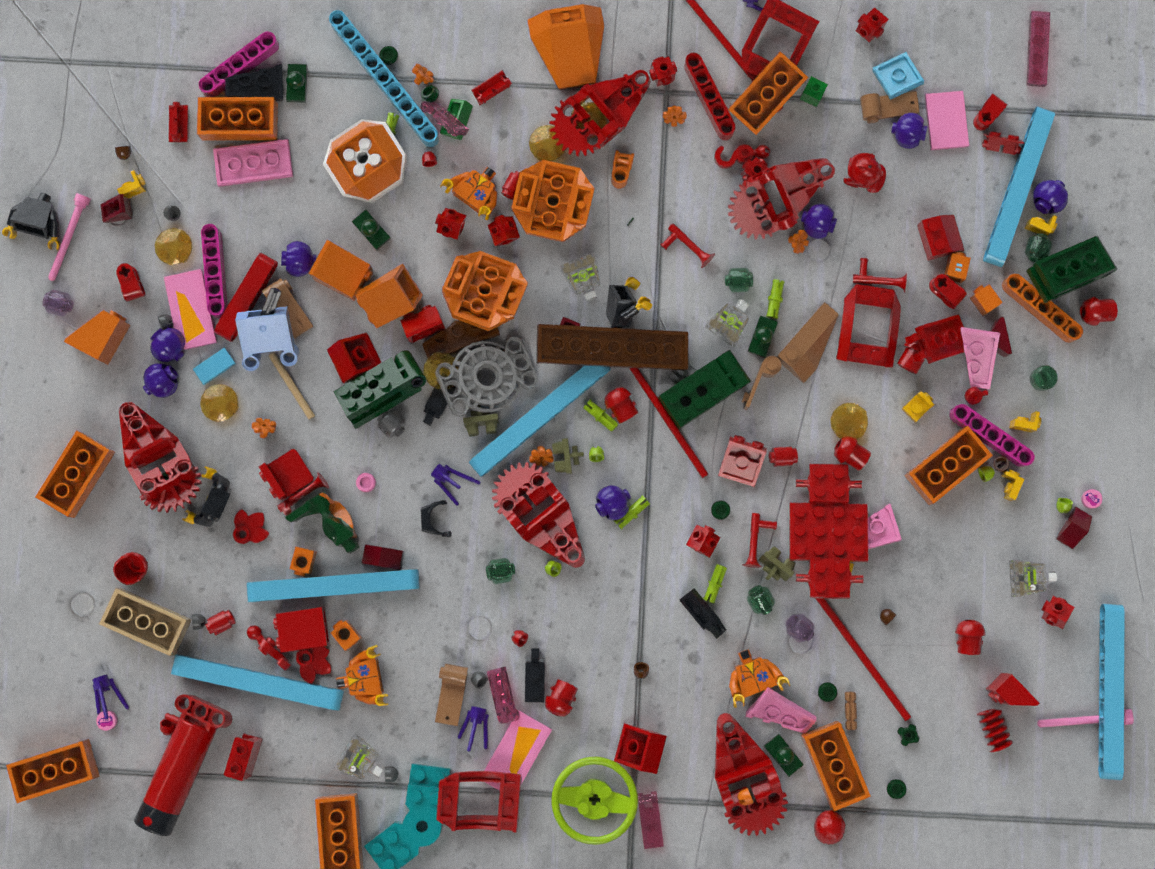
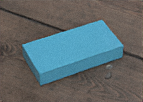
(214, 366)

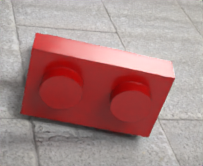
(286, 474)

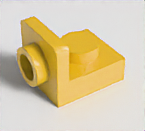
(134, 188)
(1038, 225)
(918, 406)
(1024, 424)
(1012, 488)

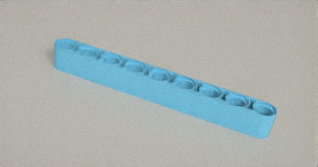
(381, 70)
(1019, 187)
(536, 418)
(333, 585)
(257, 682)
(1111, 692)

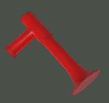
(677, 233)
(865, 279)
(285, 506)
(755, 524)

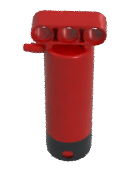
(179, 763)

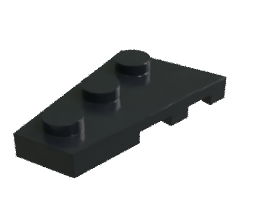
(256, 84)

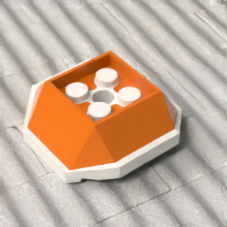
(378, 174)

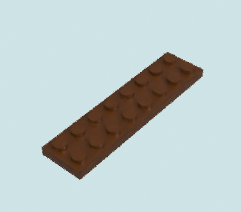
(612, 347)

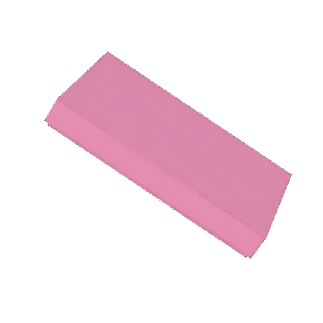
(946, 120)

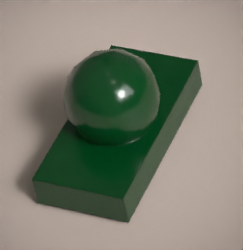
(296, 83)
(371, 230)
(762, 336)
(783, 755)

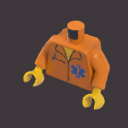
(474, 190)
(753, 677)
(364, 678)

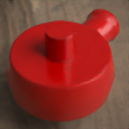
(975, 395)

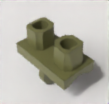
(481, 419)
(563, 447)
(775, 567)

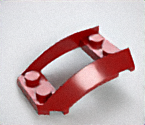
(786, 15)
(864, 352)
(508, 801)

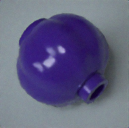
(909, 130)
(1050, 196)
(819, 221)
(298, 259)
(167, 345)
(160, 380)
(612, 502)

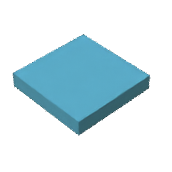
(898, 75)

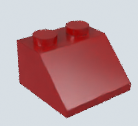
(940, 236)
(422, 324)
(353, 356)
(1010, 691)
(640, 748)

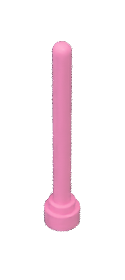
(81, 202)
(1128, 720)

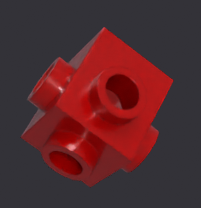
(871, 25)
(663, 77)
(753, 167)
(450, 223)
(503, 230)
(703, 540)
(1057, 612)

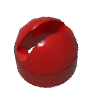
(429, 159)
(520, 638)
(167, 727)

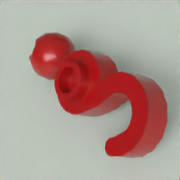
(741, 155)
(267, 646)

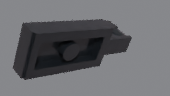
(436, 405)
(702, 613)
(534, 677)

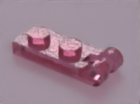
(444, 118)
(502, 695)
(650, 821)

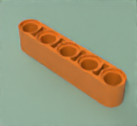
(1052, 309)

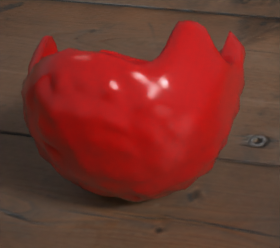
(130, 568)
(829, 827)

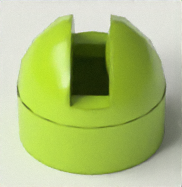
(596, 454)
(986, 473)
(1064, 505)
(557, 568)

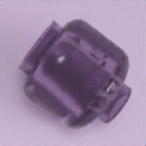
(57, 302)
(800, 628)

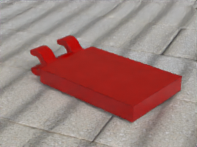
(938, 339)

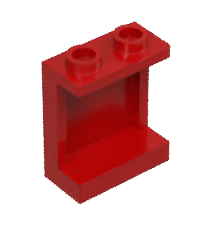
(301, 629)
(243, 757)

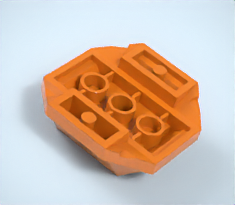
(547, 181)
(480, 273)

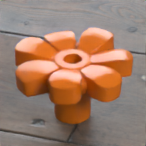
(422, 75)
(674, 115)
(799, 241)
(264, 427)
(541, 456)

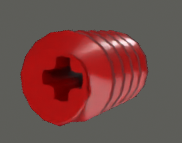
(996, 729)

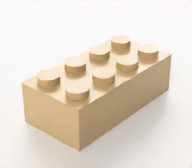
(145, 621)

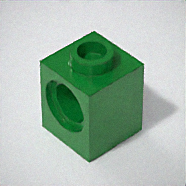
(813, 91)

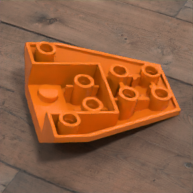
(569, 43)

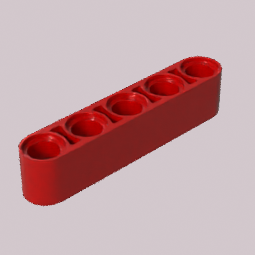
(709, 87)
(246, 295)

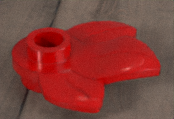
(251, 525)
(315, 665)

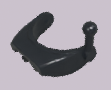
(425, 519)

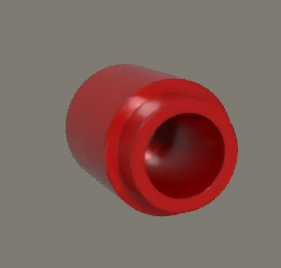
(510, 185)
(783, 456)
(220, 622)

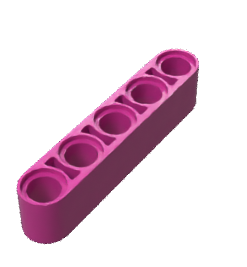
(242, 55)
(210, 263)
(1000, 436)

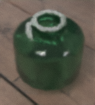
(1038, 247)
(739, 280)
(1043, 378)
(500, 571)
(760, 600)

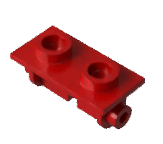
(491, 87)
(178, 122)
(1009, 143)

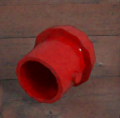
(1095, 311)
(906, 360)
(620, 404)
(851, 452)
(970, 637)
(561, 698)

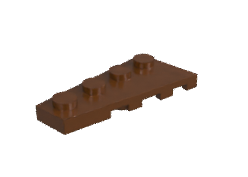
(456, 338)

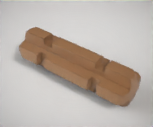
(850, 710)

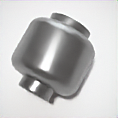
(391, 423)

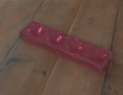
(1038, 49)

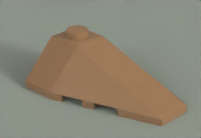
(807, 346)

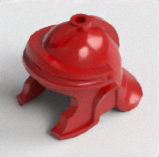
(862, 175)

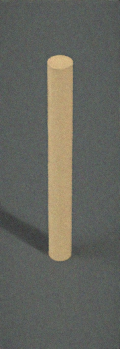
(291, 385)

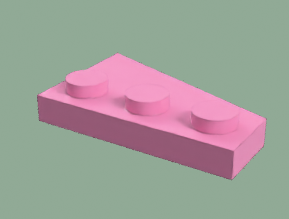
(980, 353)
(882, 528)
(778, 709)

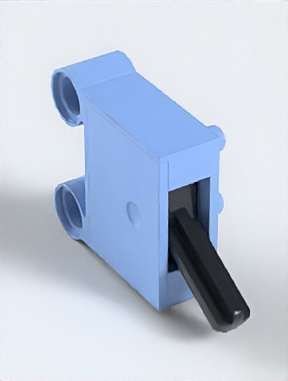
(266, 332)

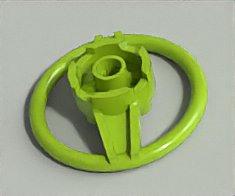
(609, 800)

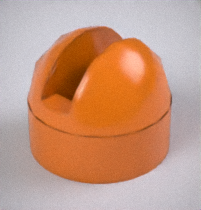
(744, 797)

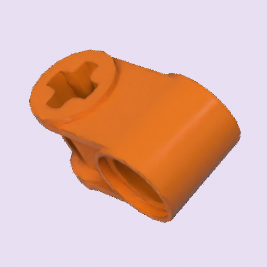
(621, 166)

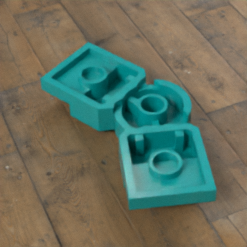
(403, 839)

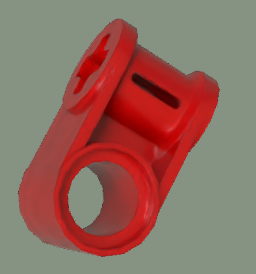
(991, 110)
(131, 285)
(949, 292)

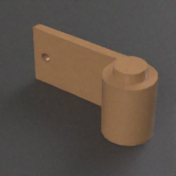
(881, 107)
(298, 319)
(769, 369)
(451, 694)

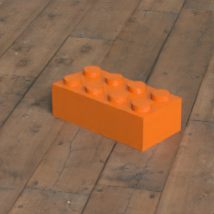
(768, 93)
(237, 118)
(948, 465)
(75, 474)
(835, 765)
(52, 771)
(339, 832)

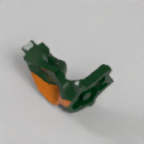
(336, 520)

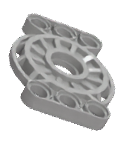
(503, 366)

